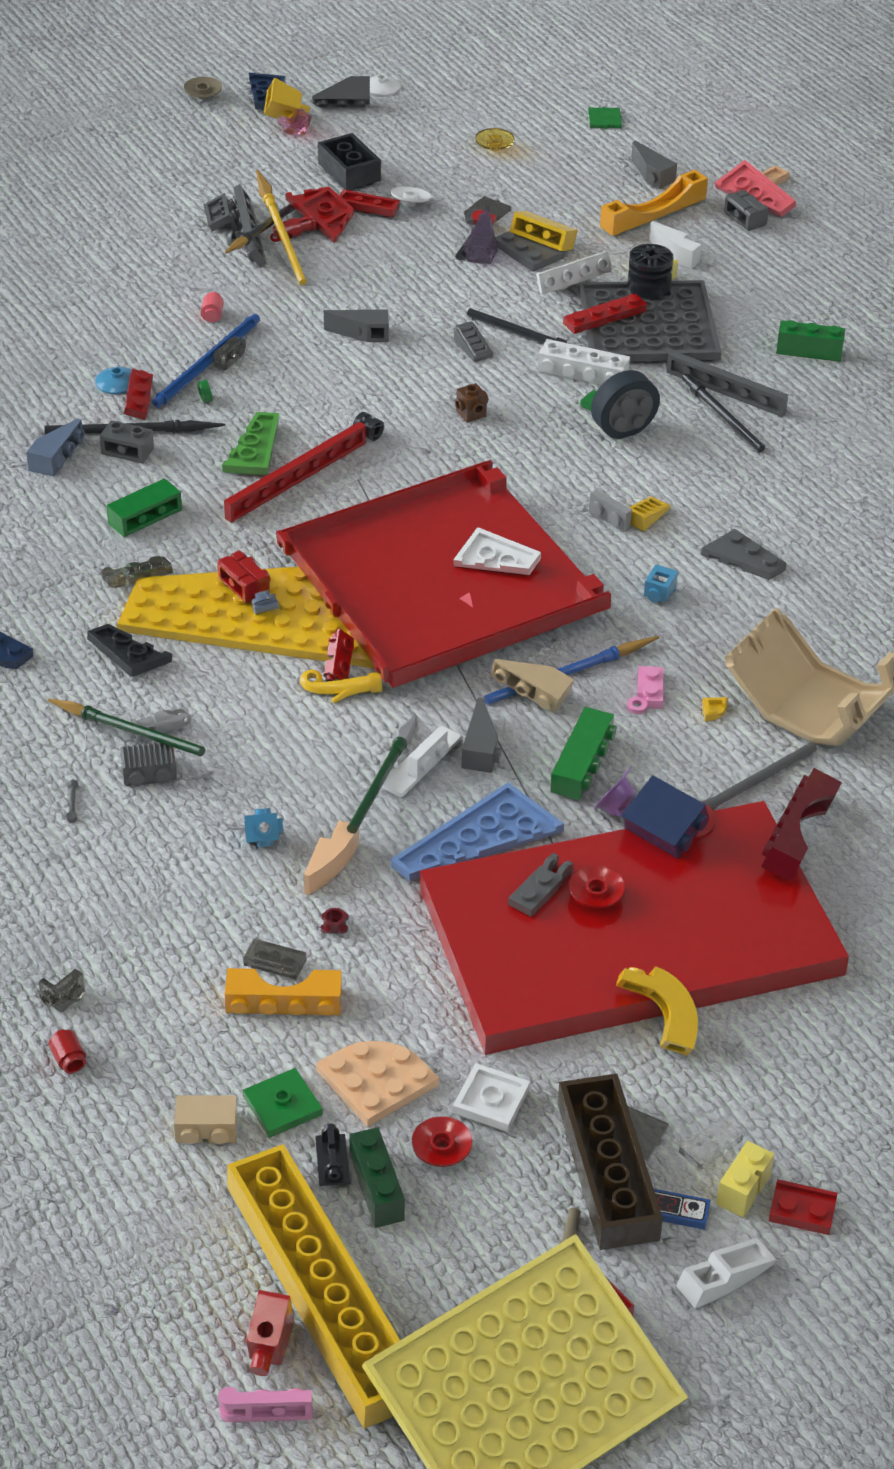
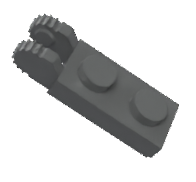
(540, 886)

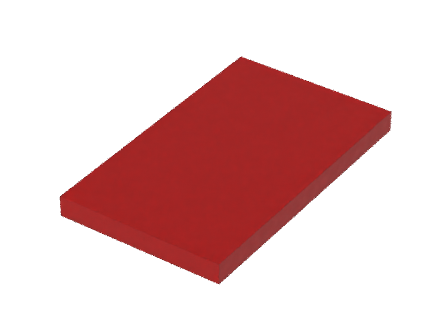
(701, 917)

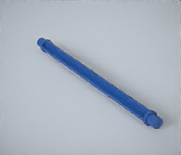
(192, 372)

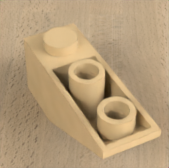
(537, 682)

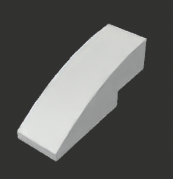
(683, 249)
(724, 1272)

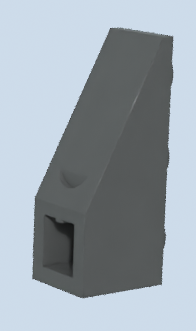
(348, 91)
(359, 324)

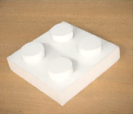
(491, 1097)

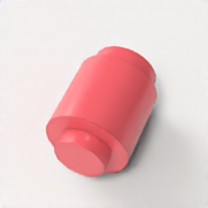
(212, 307)

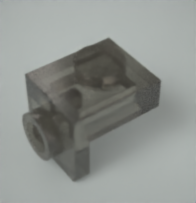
(63, 993)

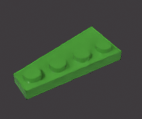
(255, 447)

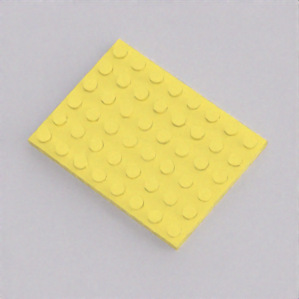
(527, 1372)

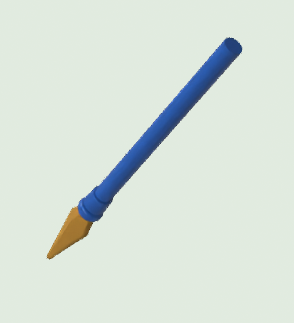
(605, 656)

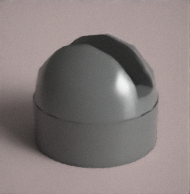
(232, 236)

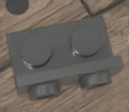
(221, 212)

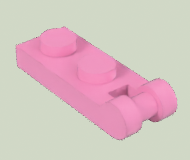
(265, 1405)

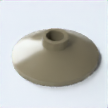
(203, 87)

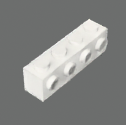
(580, 362)

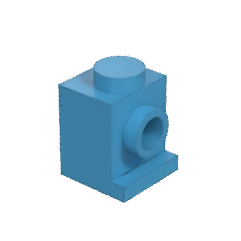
(660, 590)

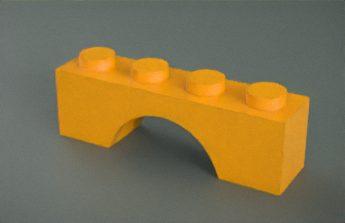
(252, 995)

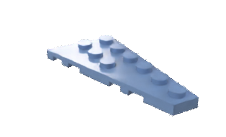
(486, 828)

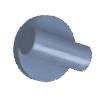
(264, 602)

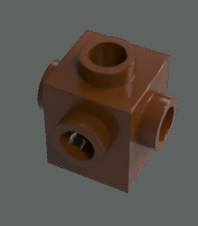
(471, 402)

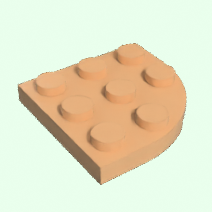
(376, 1078)

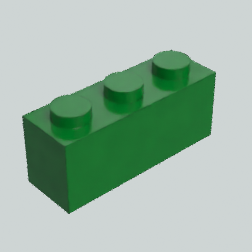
(810, 340)
(144, 507)

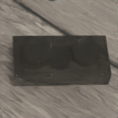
(274, 959)

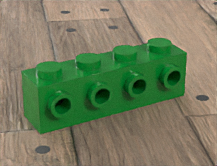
(583, 753)

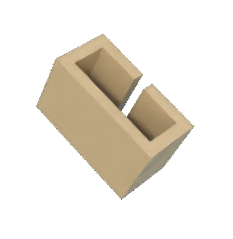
(205, 1118)

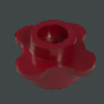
(334, 921)

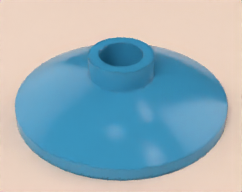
(113, 380)

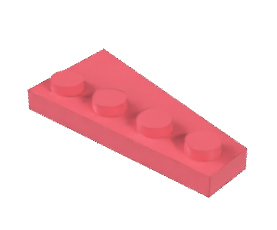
(755, 183)

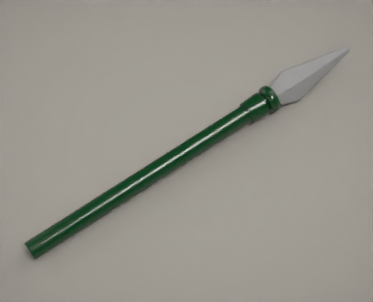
(399, 744)

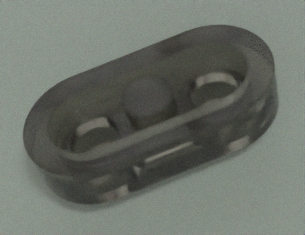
(229, 353)

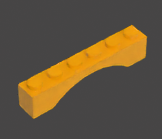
(685, 191)

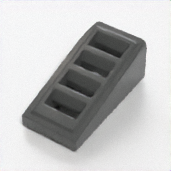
(470, 340)

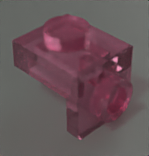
(297, 125)

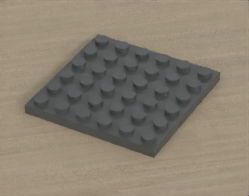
(672, 322)

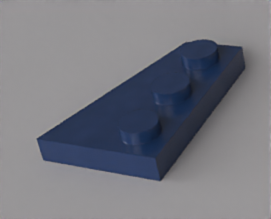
(259, 85)

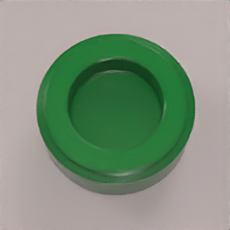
(204, 391)

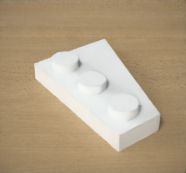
(496, 553)

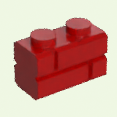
(243, 575)

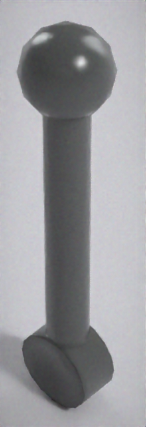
(71, 816)

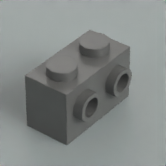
(126, 441)

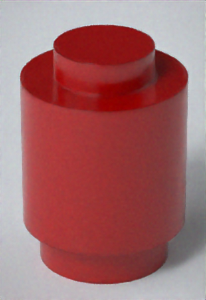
(67, 1051)

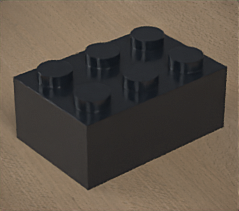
(349, 161)

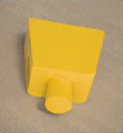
(283, 100)

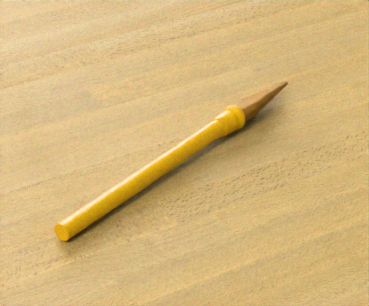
(265, 192)

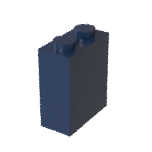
(665, 816)

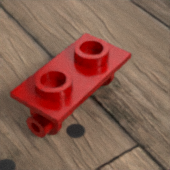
(341, 649)

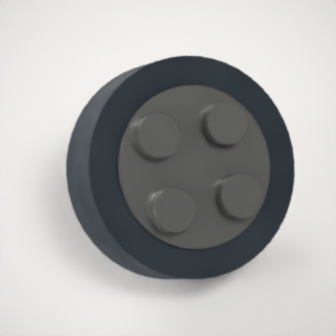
(625, 404)

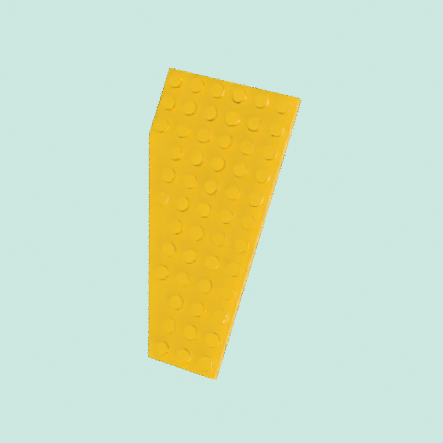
(210, 613)

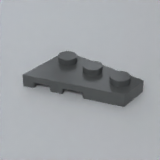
(528, 252)
(743, 551)

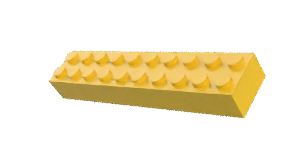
(315, 1273)

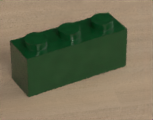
(377, 1177)

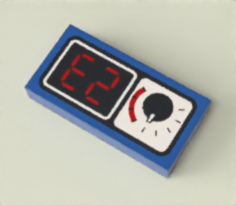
(683, 1209)

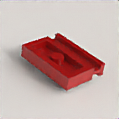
(803, 1207)

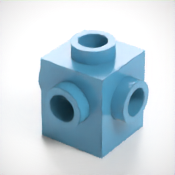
(252, 830)

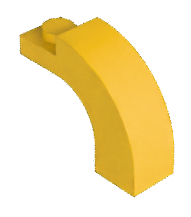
(673, 1000)

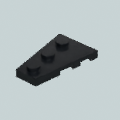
(125, 652)

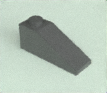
(653, 166)
(481, 741)

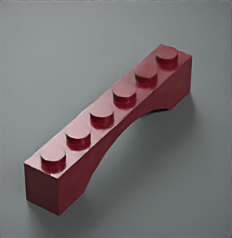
(786, 845)

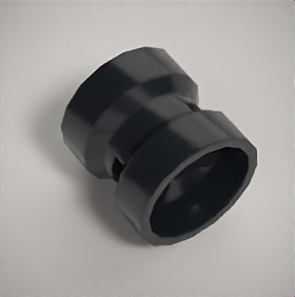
(374, 426)

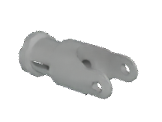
(163, 721)

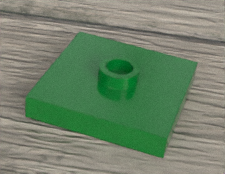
(282, 1102)

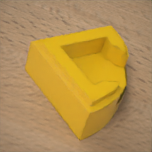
(714, 707)

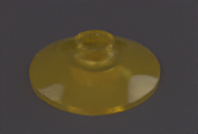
(494, 139)

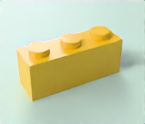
(543, 230)

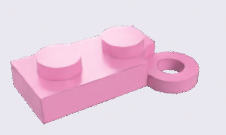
(648, 690)

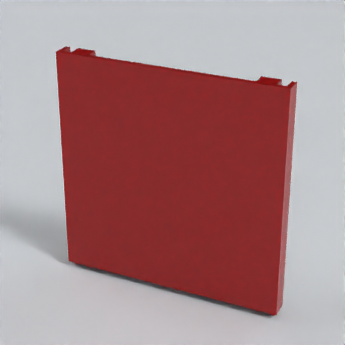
(395, 580)

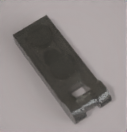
(135, 571)

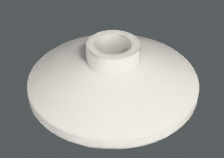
(384, 85)
(410, 195)

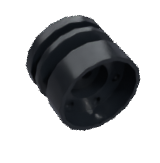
(650, 270)

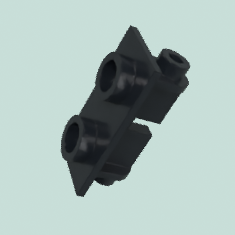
(332, 1157)

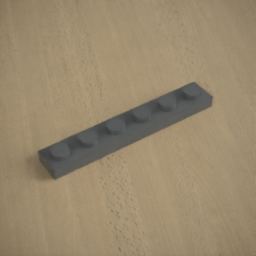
(248, 222)
(728, 383)

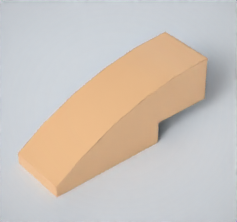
(330, 857)

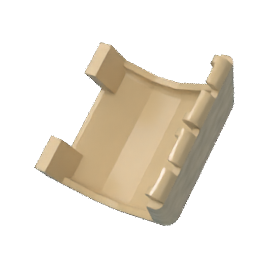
(798, 689)

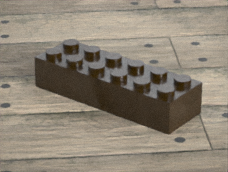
(609, 1162)

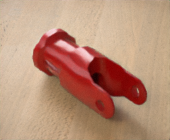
(295, 227)

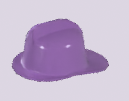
(618, 797)

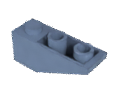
(53, 449)

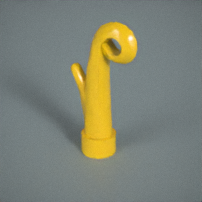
(344, 687)

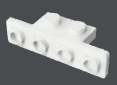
(574, 272)
(421, 761)

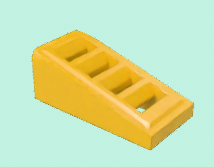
(647, 512)

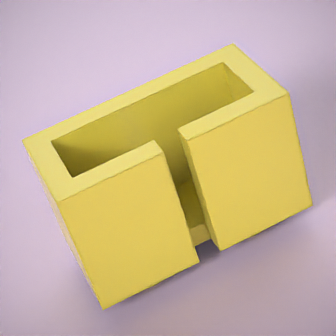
(745, 1179)

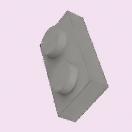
(610, 510)

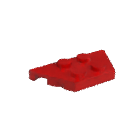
(326, 206)

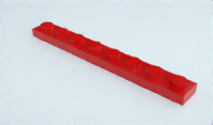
(294, 472)

